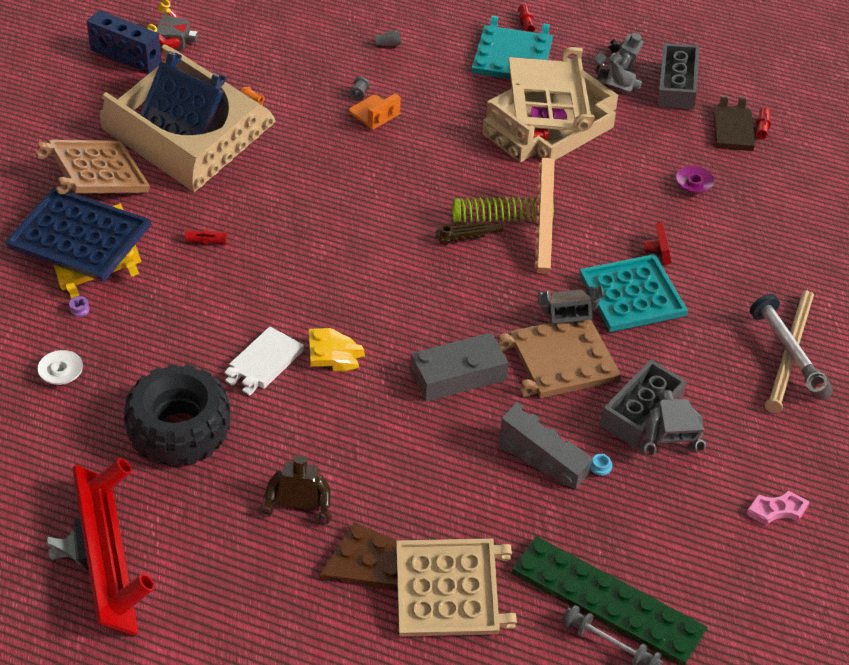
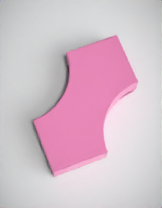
(786, 506)

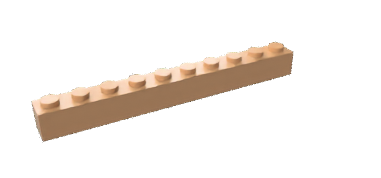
(545, 216)

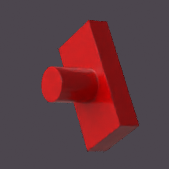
(659, 244)

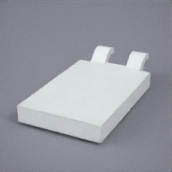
(263, 360)

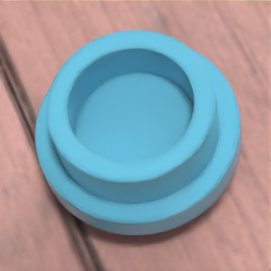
(601, 464)

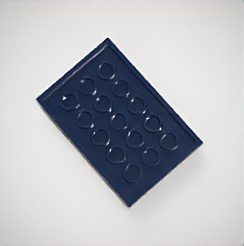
(78, 234)

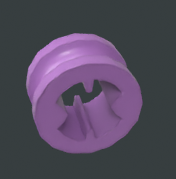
(79, 306)

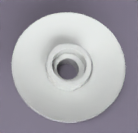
(60, 367)

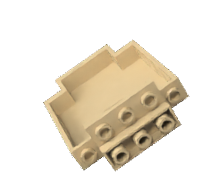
(517, 137)

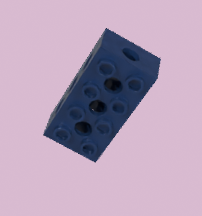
(124, 41)

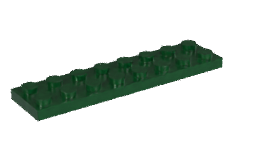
(610, 601)

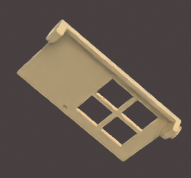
(551, 77)

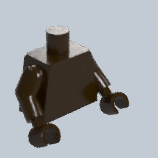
(299, 487)

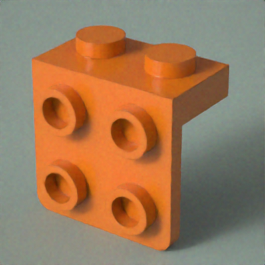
(376, 111)

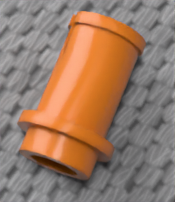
(253, 95)

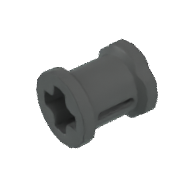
(360, 86)

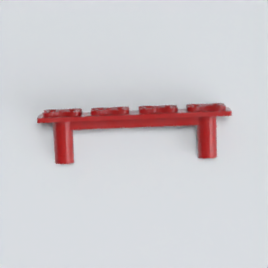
(106, 561)

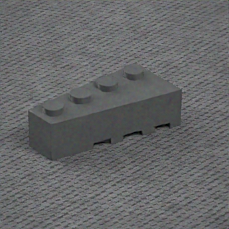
(543, 448)

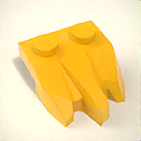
(333, 350)

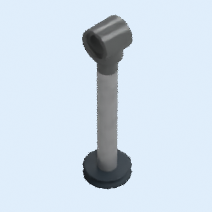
(766, 308)

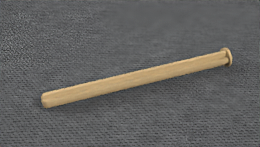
(774, 404)

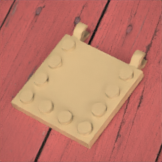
(450, 587)

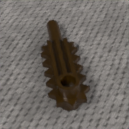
(448, 233)

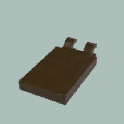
(733, 125)

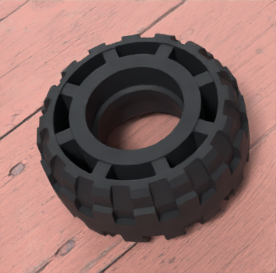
(173, 392)

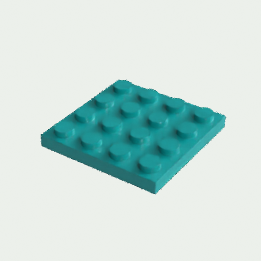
(634, 293)

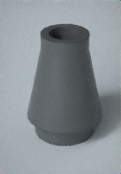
(389, 38)

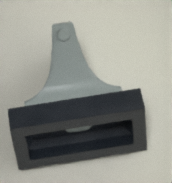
(71, 546)

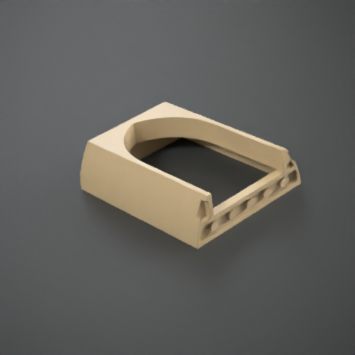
(185, 157)

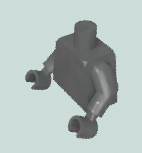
(615, 75)
(571, 304)
(673, 422)

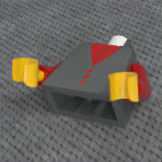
(172, 29)

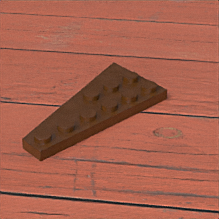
(364, 558)

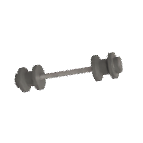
(583, 623)

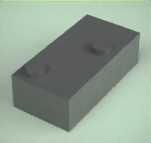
(678, 76)
(459, 366)
(630, 409)

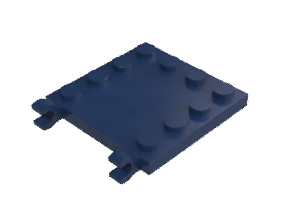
(181, 101)

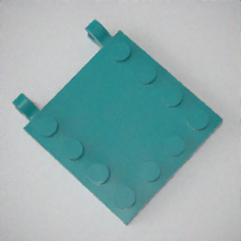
(501, 43)

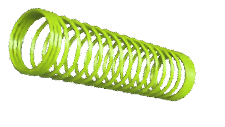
(457, 208)

